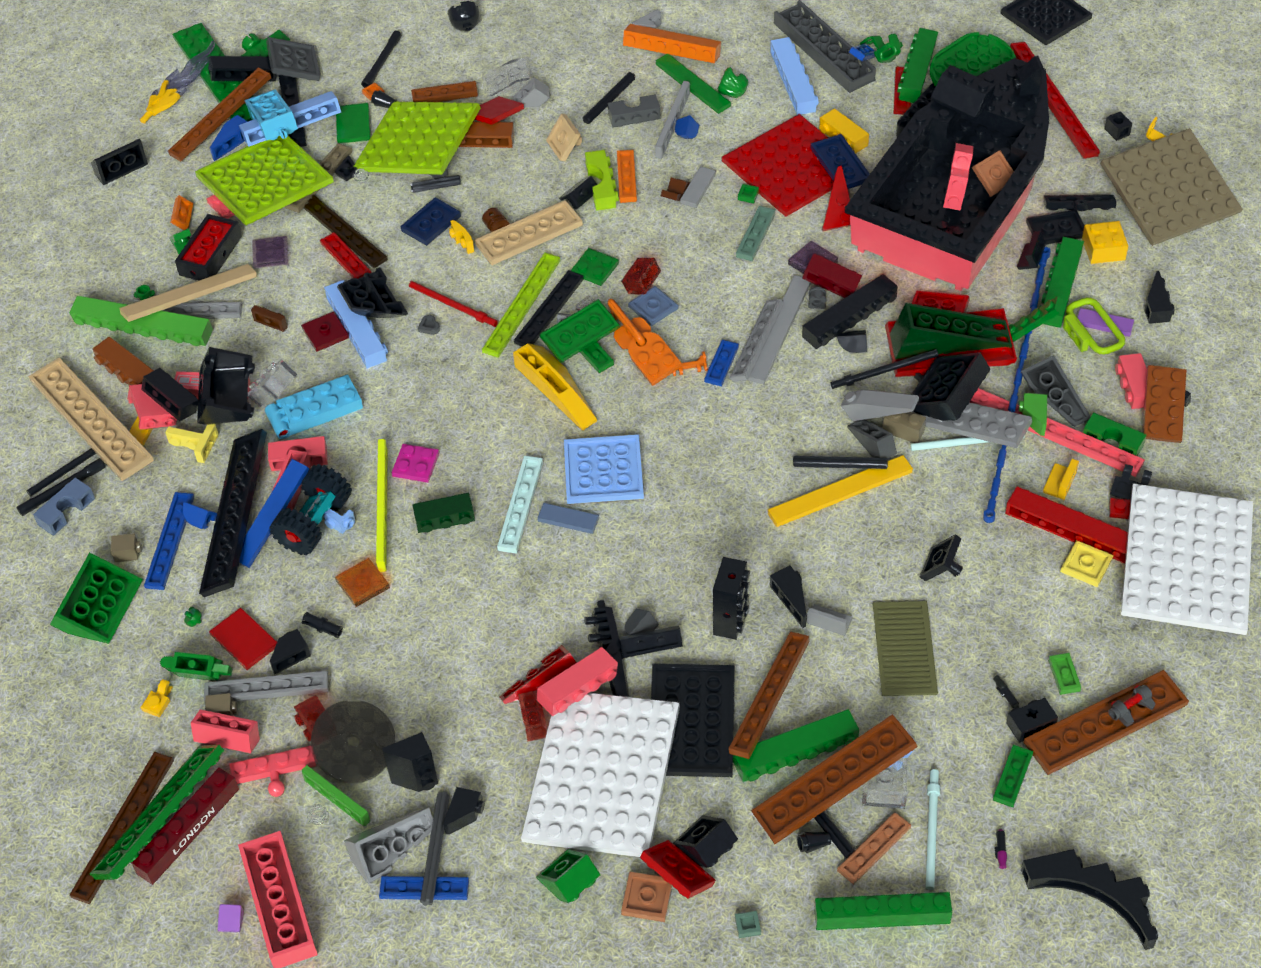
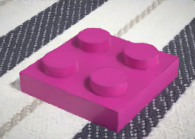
(415, 463)

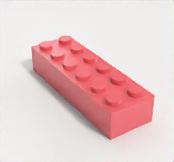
(277, 900)

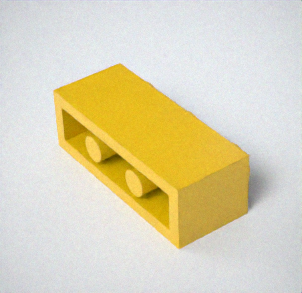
(836, 123)

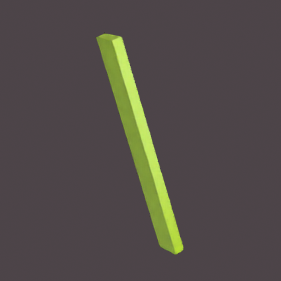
(521, 305)

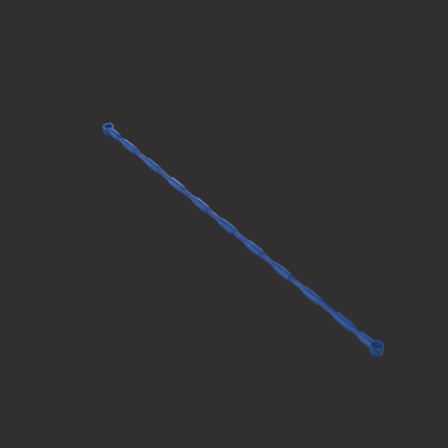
(1014, 398)

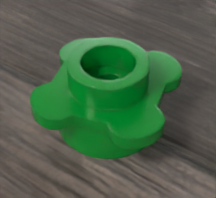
(144, 292)

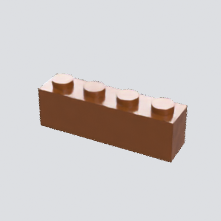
(486, 135)
(120, 362)

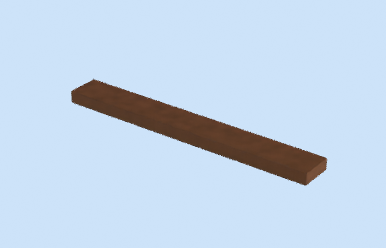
(134, 805)

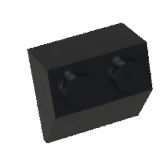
(706, 840)

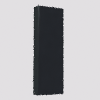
(651, 641)

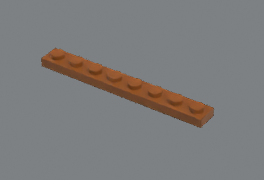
(219, 114)
(769, 695)

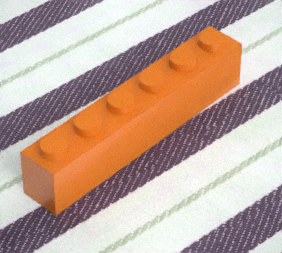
(672, 43)

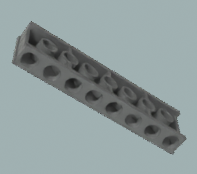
(824, 48)

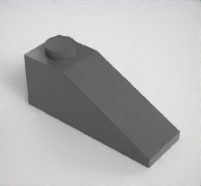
(874, 439)

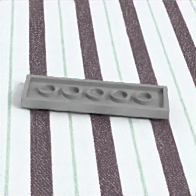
(986, 424)

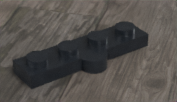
(1079, 202)

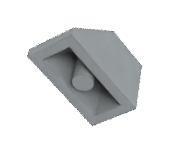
(533, 94)

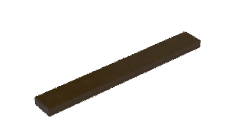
(347, 234)

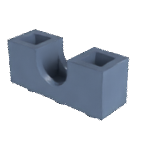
(74, 494)

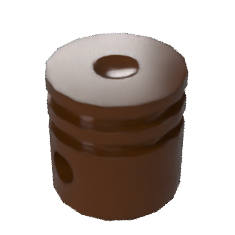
(495, 221)

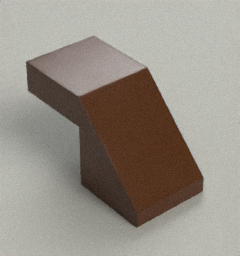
(675, 189)

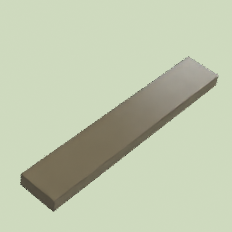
(330, 164)

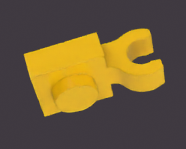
(157, 701)

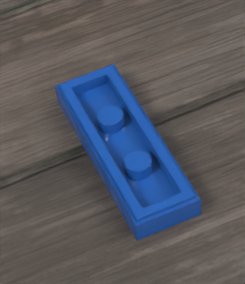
(863, 52)
(721, 363)

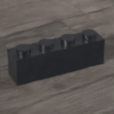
(237, 67)

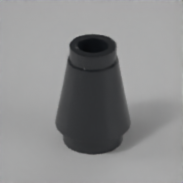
(381, 99)
(812, 841)

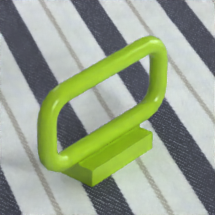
(1081, 336)

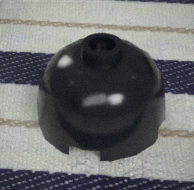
(464, 16)

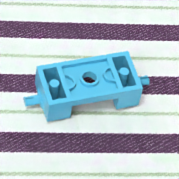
(272, 115)

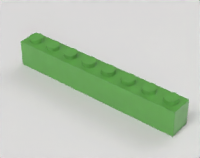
(160, 324)

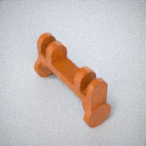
(694, 364)

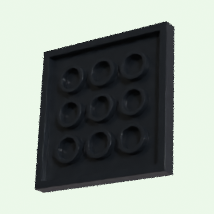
(1046, 18)

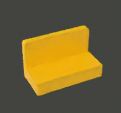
(1061, 479)

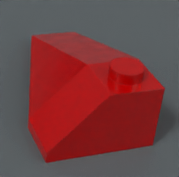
(552, 665)

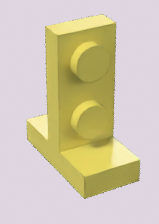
(196, 441)

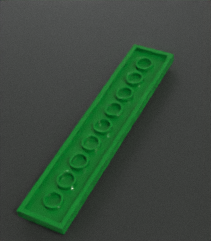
(195, 41)

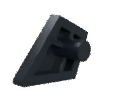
(346, 169)

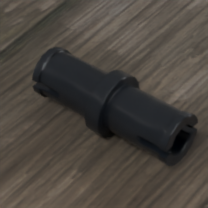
(322, 625)

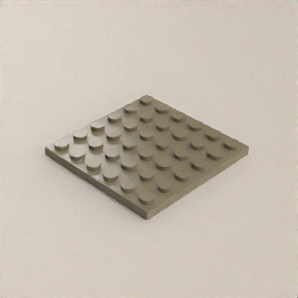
(1171, 186)

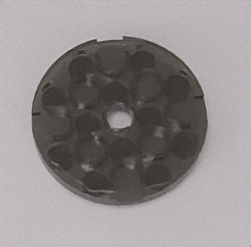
(331, 743)

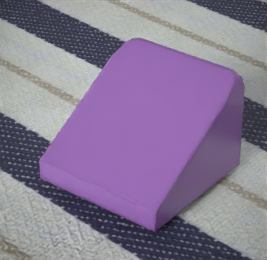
(230, 918)

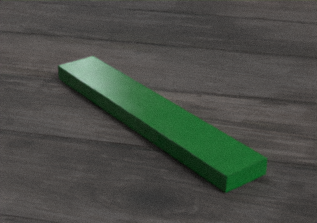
(697, 86)

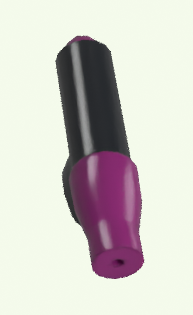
(1000, 849)

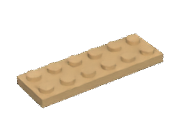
(528, 232)

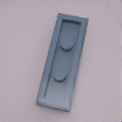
(568, 518)

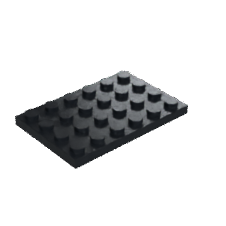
(704, 717)

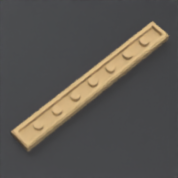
(187, 292)

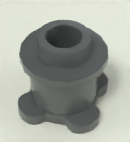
(817, 298)

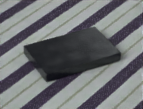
(1057, 226)

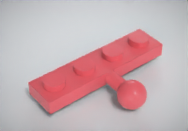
(272, 767)

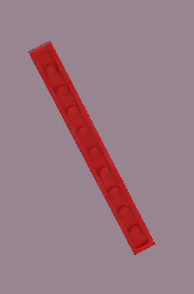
(1061, 109)

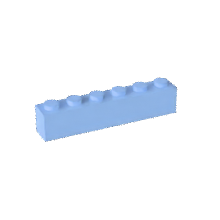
(793, 76)
(303, 112)
(358, 328)

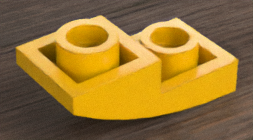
(461, 236)

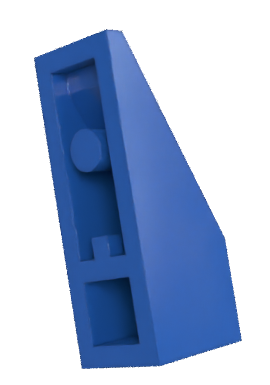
(228, 138)

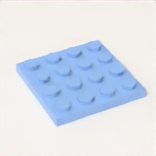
(603, 469)

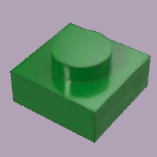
(748, 193)

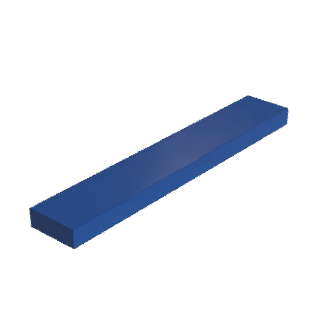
(275, 503)
(168, 543)

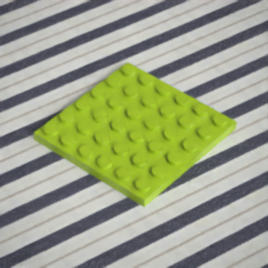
(417, 137)
(263, 178)

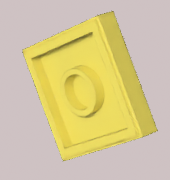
(1087, 563)

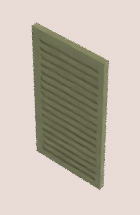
(904, 648)

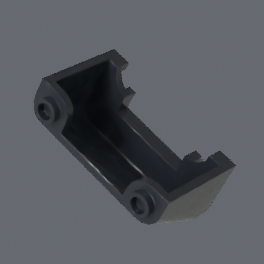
(224, 387)

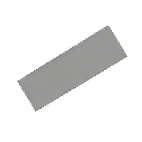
(698, 187)

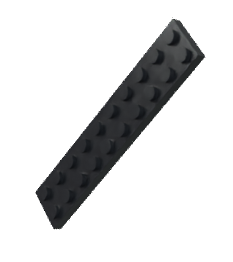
(233, 513)

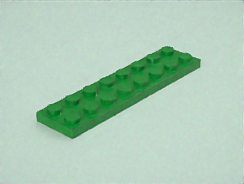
(156, 813)

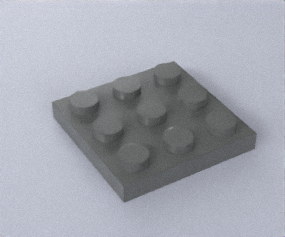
(293, 59)

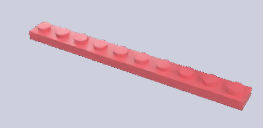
(1070, 437)

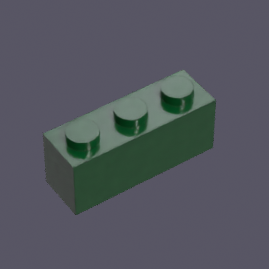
(443, 512)

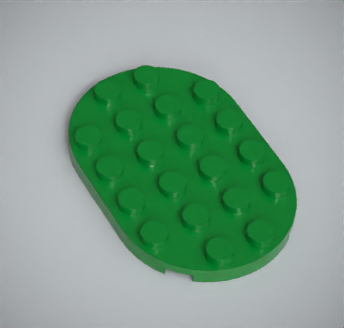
(971, 54)

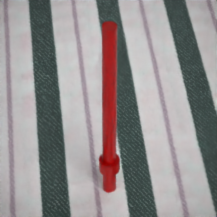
(480, 316)

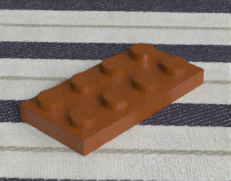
(1164, 403)

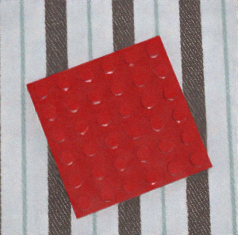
(783, 165)

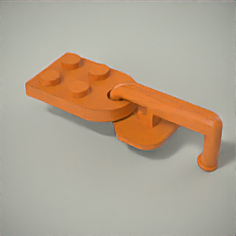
(645, 348)

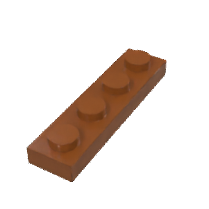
(445, 92)

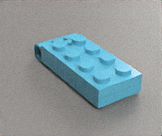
(313, 407)

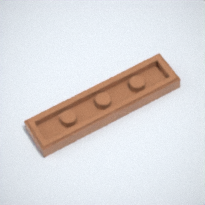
(873, 848)

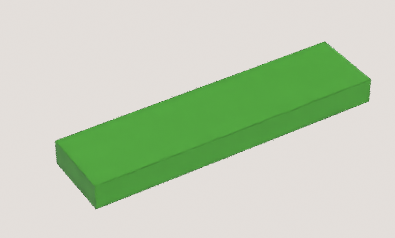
(335, 796)

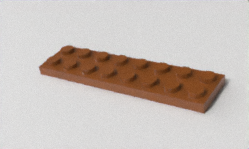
(1094, 728)
(834, 779)

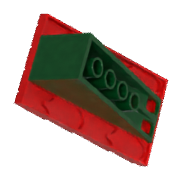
(951, 333)

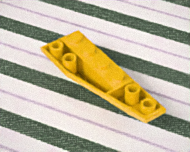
(554, 382)

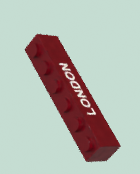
(185, 826)

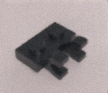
(1123, 486)

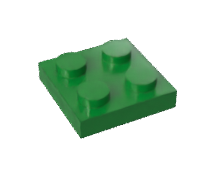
(595, 266)

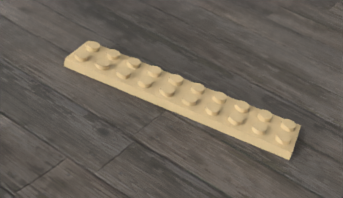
(91, 419)

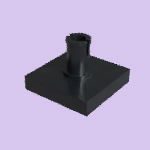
(942, 559)

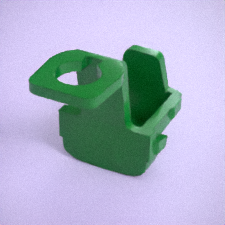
(882, 53)

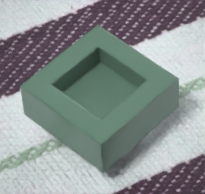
(747, 924)

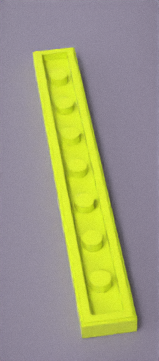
(381, 540)

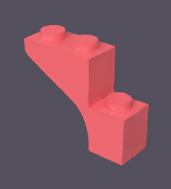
(958, 176)

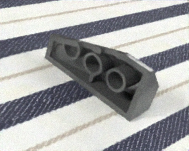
(1049, 379)

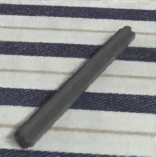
(434, 849)

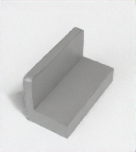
(828, 619)

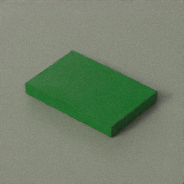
(353, 123)

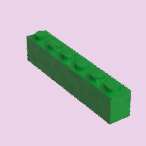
(917, 66)
(1062, 276)
(798, 745)
(883, 911)

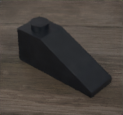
(788, 587)

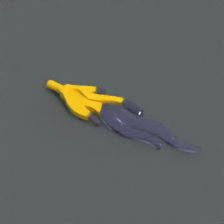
(175, 85)

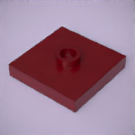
(325, 331)

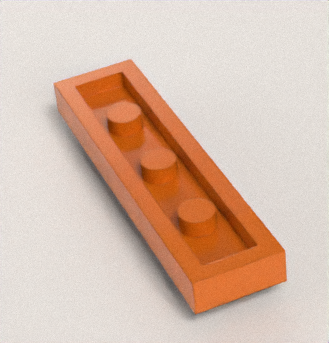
(626, 176)

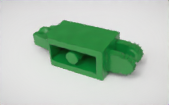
(196, 666)

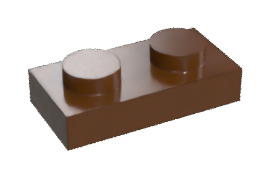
(269, 318)

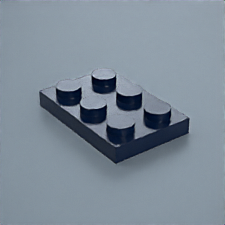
(430, 221)

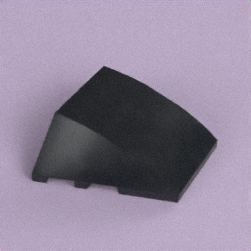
(371, 296)

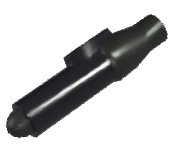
(1005, 692)

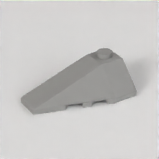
(877, 403)
(381, 846)

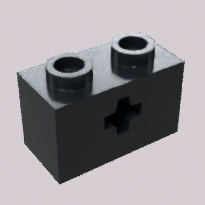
(1031, 718)

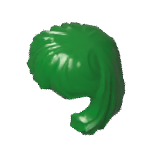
(733, 85)

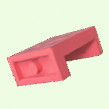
(149, 411)

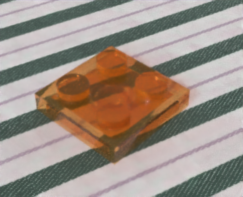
(362, 582)

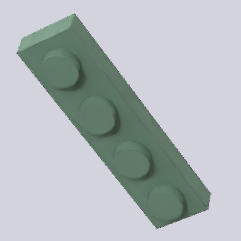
(755, 233)

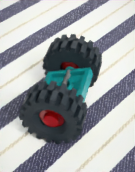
(325, 492)

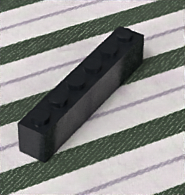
(849, 311)

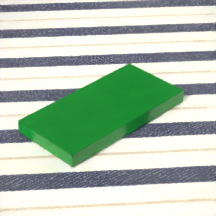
(579, 331)

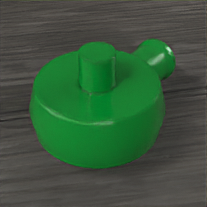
(192, 617)

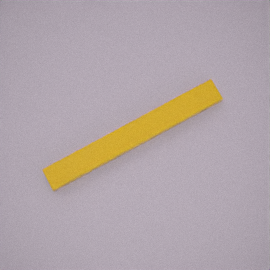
(838, 491)

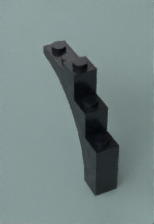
(1098, 881)

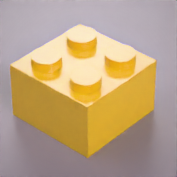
(1105, 242)

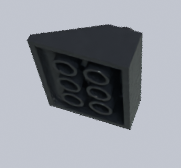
(950, 385)

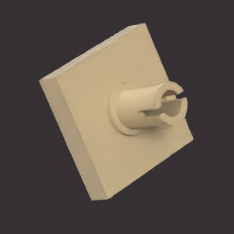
(563, 137)

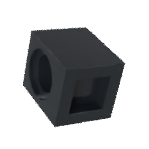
(1118, 126)

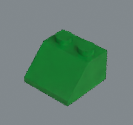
(569, 875)

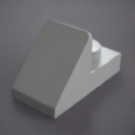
(650, 20)

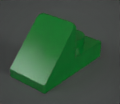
(180, 239)

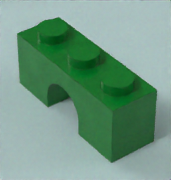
(1104, 428)

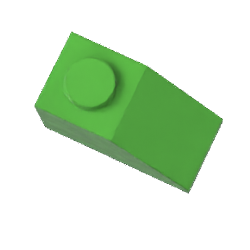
(1036, 407)

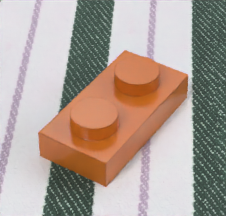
(181, 212)

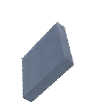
(653, 306)

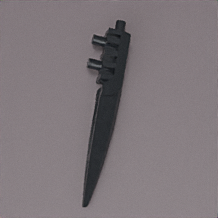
(607, 636)

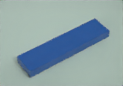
(410, 888)

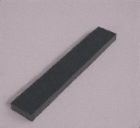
(549, 308)

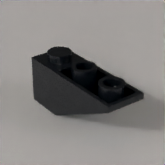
(1158, 304)

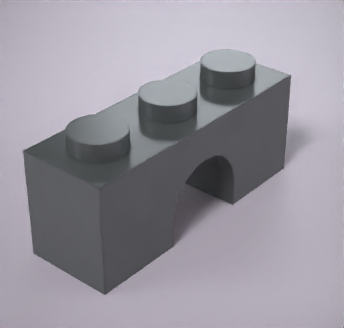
(623, 115)

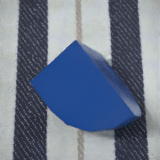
(686, 127)
(197, 515)

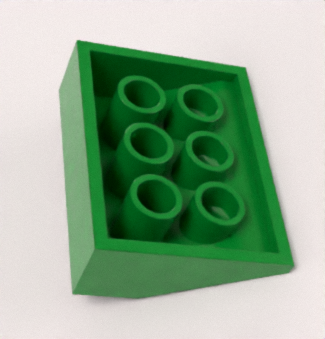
(96, 600)

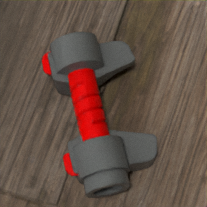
(1120, 710)

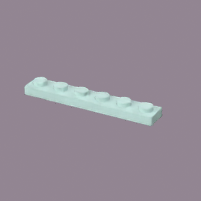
(520, 504)

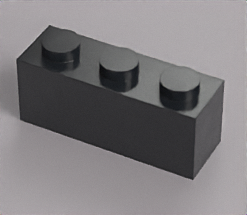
(169, 394)

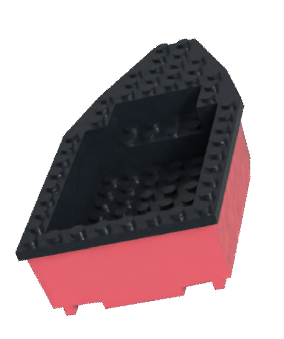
(902, 199)

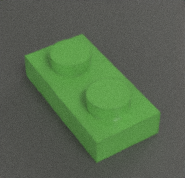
(1064, 673)

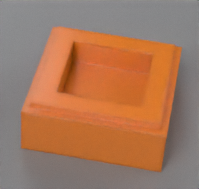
(368, 91)

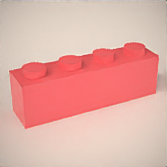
(577, 681)

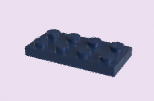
(837, 152)

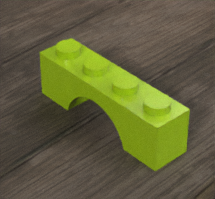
(598, 166)

